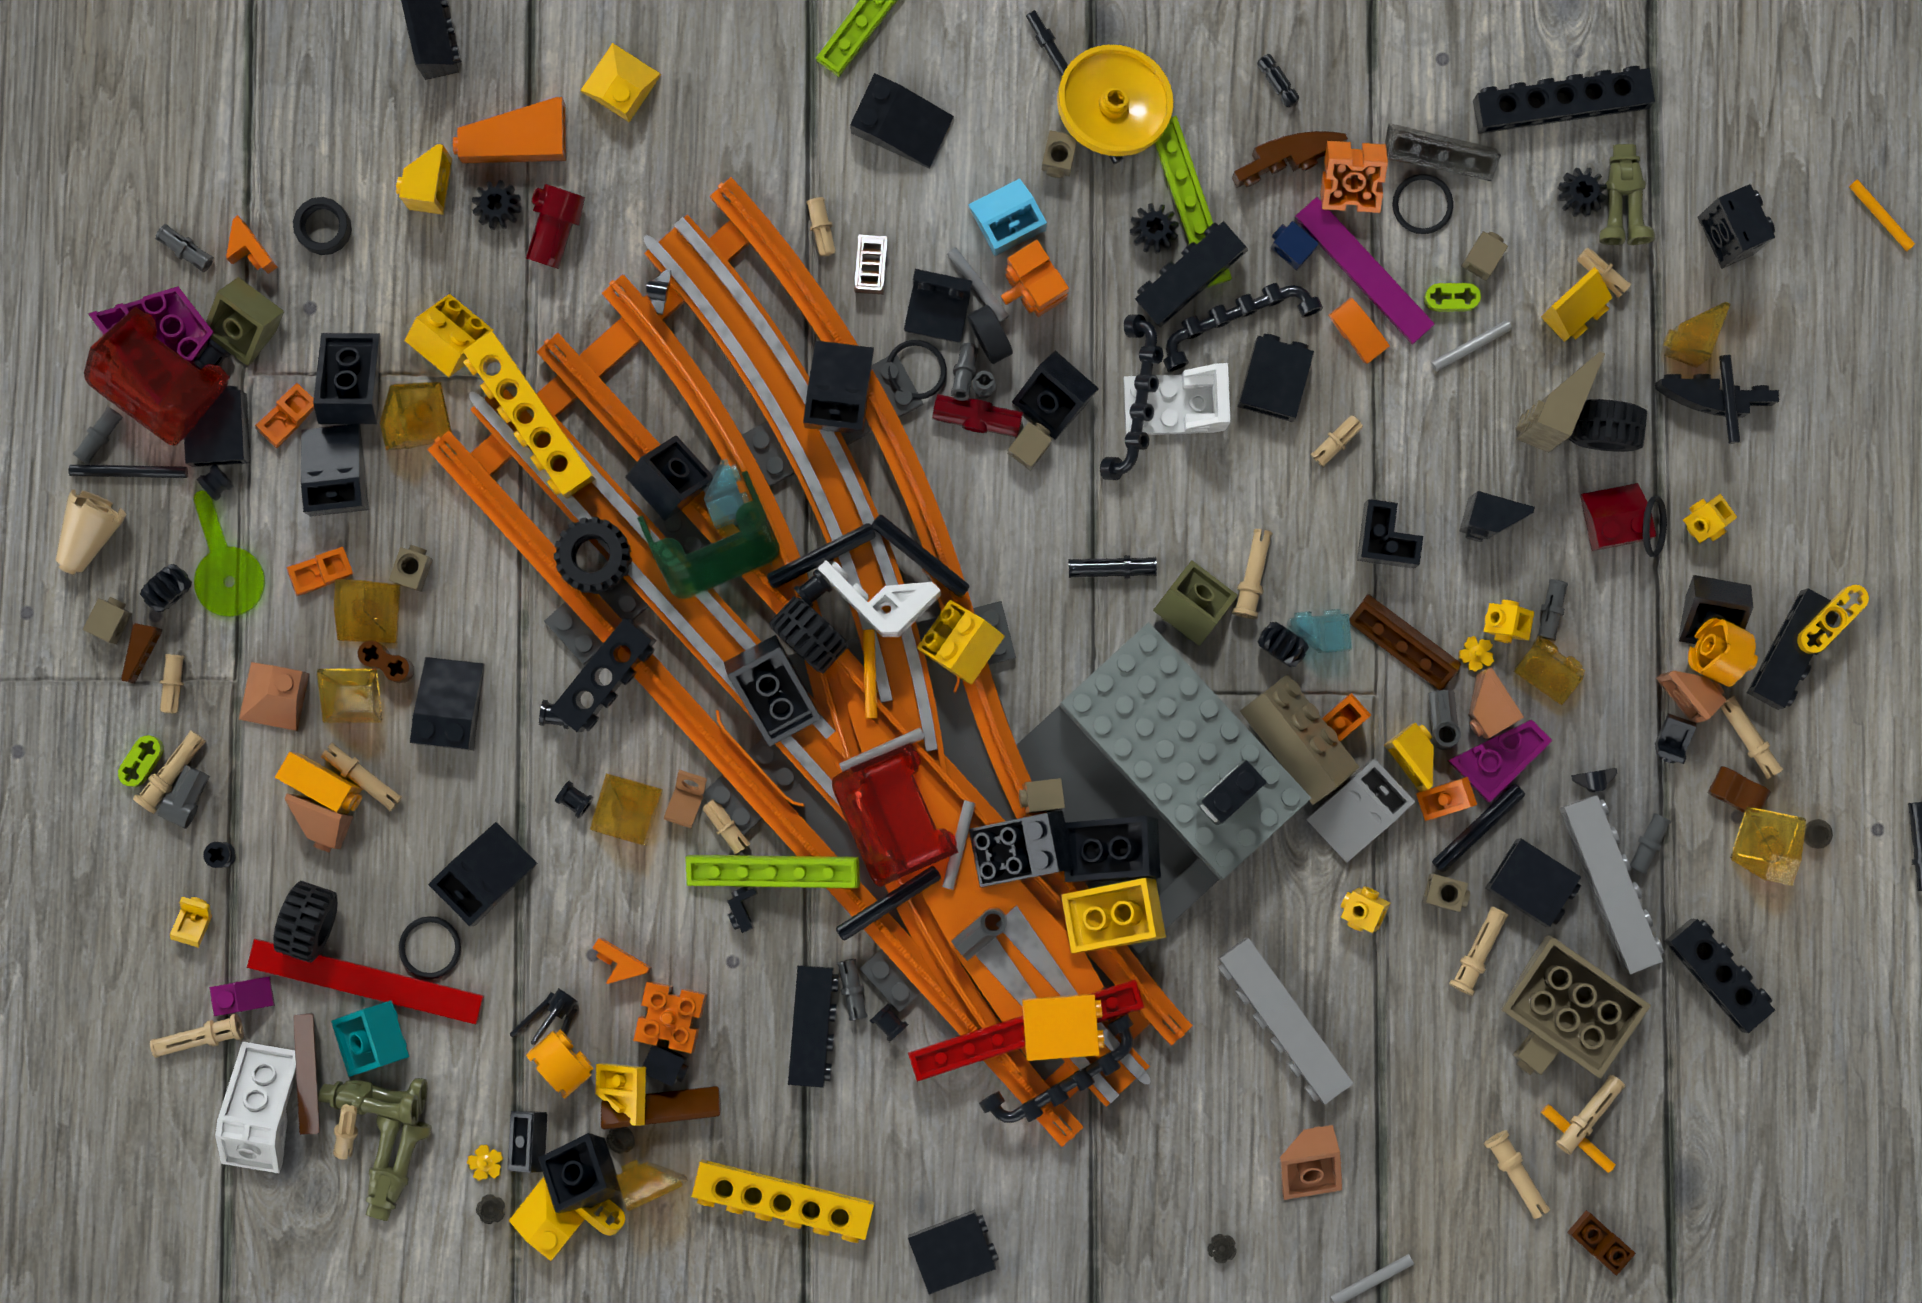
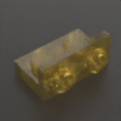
(1550, 670)

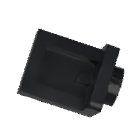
(1674, 739)
(739, 916)

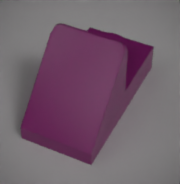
(242, 996)

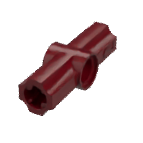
(977, 416)

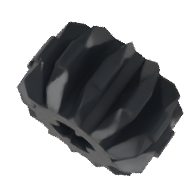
(1585, 183)
(499, 193)
(1160, 237)
(166, 588)
(1283, 644)

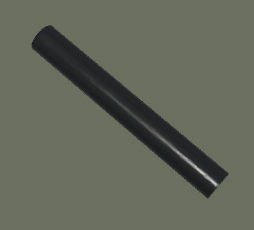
(1729, 399)

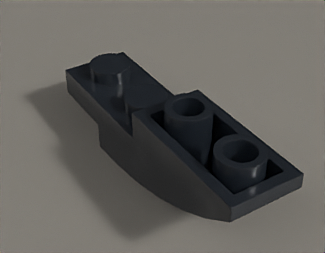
(1705, 394)

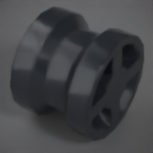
(215, 482)

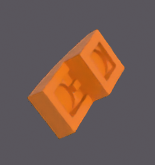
(1359, 330)
(286, 416)
(319, 571)

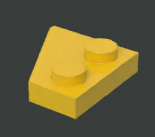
(623, 1088)

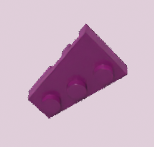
(1501, 759)

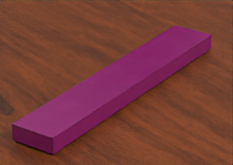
(1364, 271)

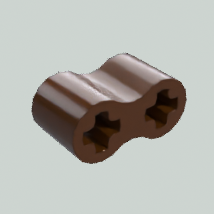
(385, 661)
(1738, 790)

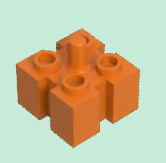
(1353, 176)
(1035, 279)
(670, 1017)

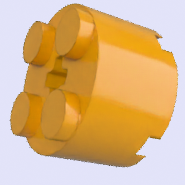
(1723, 651)
(559, 1063)

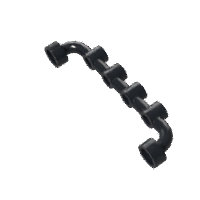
(1245, 307)
(1136, 327)
(1057, 1093)

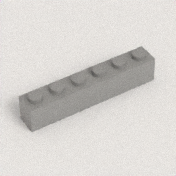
(1611, 884)
(1285, 1021)

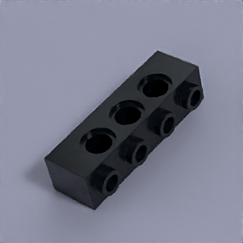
(569, 704)
(1684, 946)

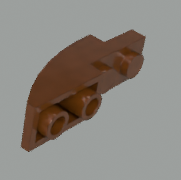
(1298, 150)

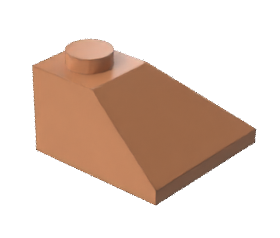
(1693, 694)
(274, 696)
(1491, 706)
(319, 822)
(1311, 1164)

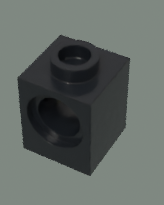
(665, 1065)

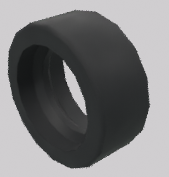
(306, 210)
(990, 334)

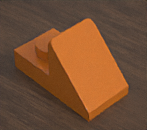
(243, 242)
(1346, 716)
(1446, 798)
(626, 966)

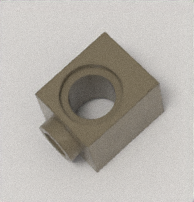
(1061, 142)
(1485, 255)
(1030, 445)
(413, 581)
(108, 620)
(1042, 796)
(1433, 893)
(1535, 1054)

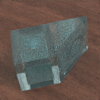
(724, 495)
(1324, 632)

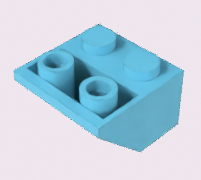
(1008, 216)

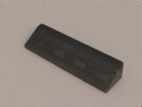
(1441, 152)

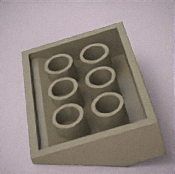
(1556, 415)
(1574, 1006)

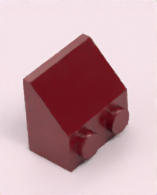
(1615, 516)

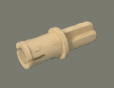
(821, 226)
(1612, 279)
(1337, 441)
(171, 683)
(725, 826)
(345, 1132)

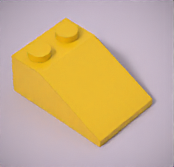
(1113, 915)

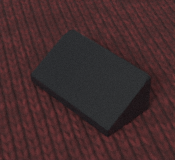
(527, 1140)

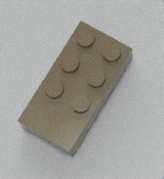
(1300, 738)

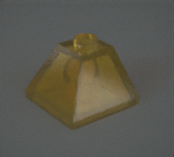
(1696, 337)
(414, 415)
(366, 611)
(349, 695)
(626, 809)
(1770, 845)
(646, 1182)

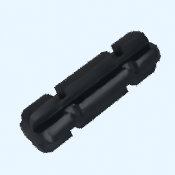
(1278, 80)

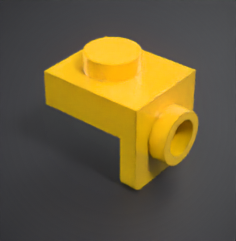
(191, 921)

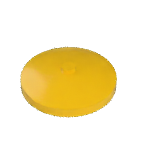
(1115, 100)

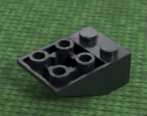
(838, 387)
(333, 470)
(1021, 848)
(483, 874)

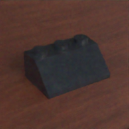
(431, 37)

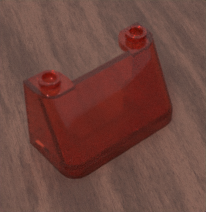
(151, 378)
(891, 816)

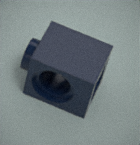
(1293, 244)

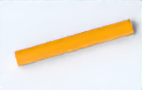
(1882, 215)
(870, 674)
(1588, 1147)

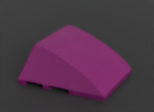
(175, 317)

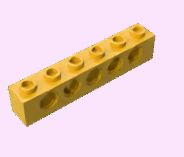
(490, 350)
(858, 1209)

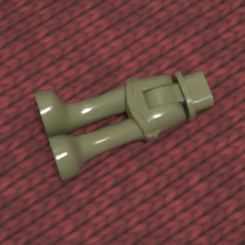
(1625, 179)
(368, 1098)
(385, 1181)

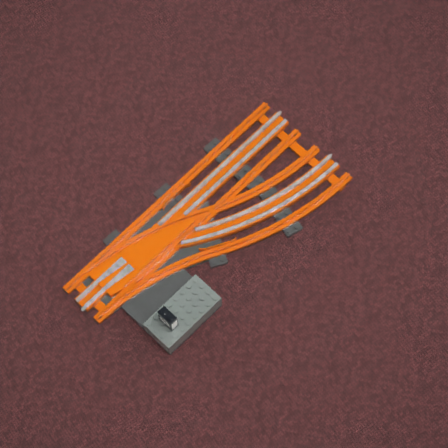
(1124, 742)

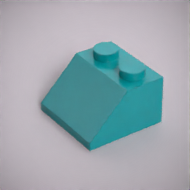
(370, 1038)

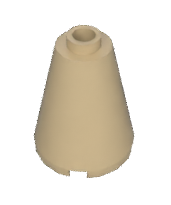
(85, 530)

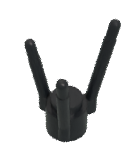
(560, 1005)

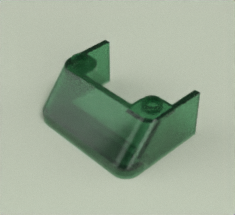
(719, 561)

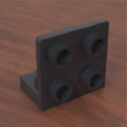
(938, 306)

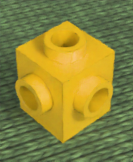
(1709, 518)
(1508, 621)
(1373, 913)

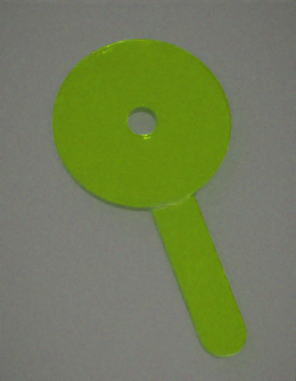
(225, 562)

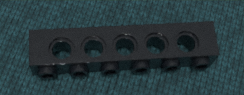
(1492, 118)

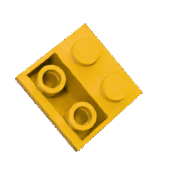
(445, 332)
(960, 641)

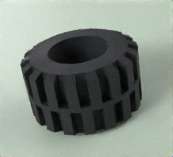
(1610, 426)
(578, 534)
(808, 634)
(305, 921)

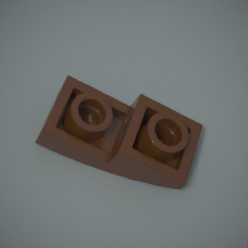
(1601, 1242)

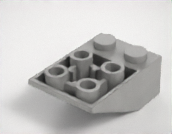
(1360, 810)

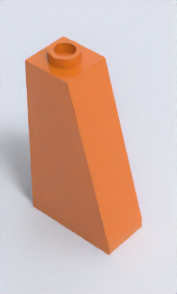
(520, 135)

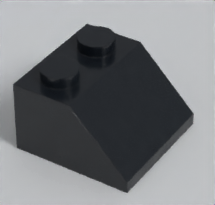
(1055, 394)
(669, 477)
(1490, 515)
(1714, 599)
(580, 1173)

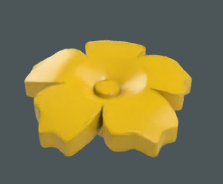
(1476, 653)
(485, 1162)

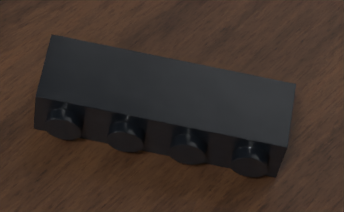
(1190, 274)
(1785, 661)
(811, 1026)

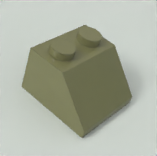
(243, 320)
(1195, 603)

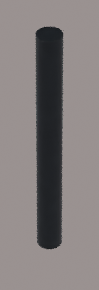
(128, 471)

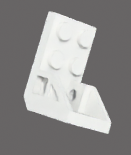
(1185, 402)
(906, 601)
(254, 1108)

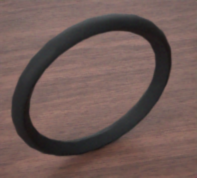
(1443, 186)
(935, 351)
(1646, 526)
(449, 967)

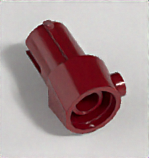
(557, 214)

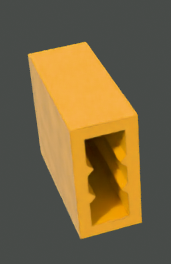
(319, 783)
(1062, 1027)

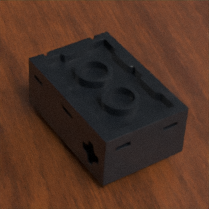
(1737, 225)

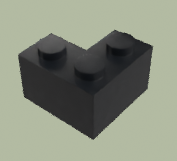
(1380, 543)

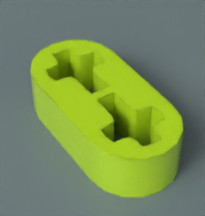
(1452, 290)
(146, 765)

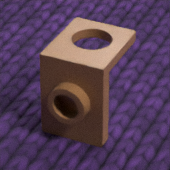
(685, 799)

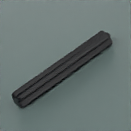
(820, 555)
(920, 556)
(1478, 828)
(888, 903)

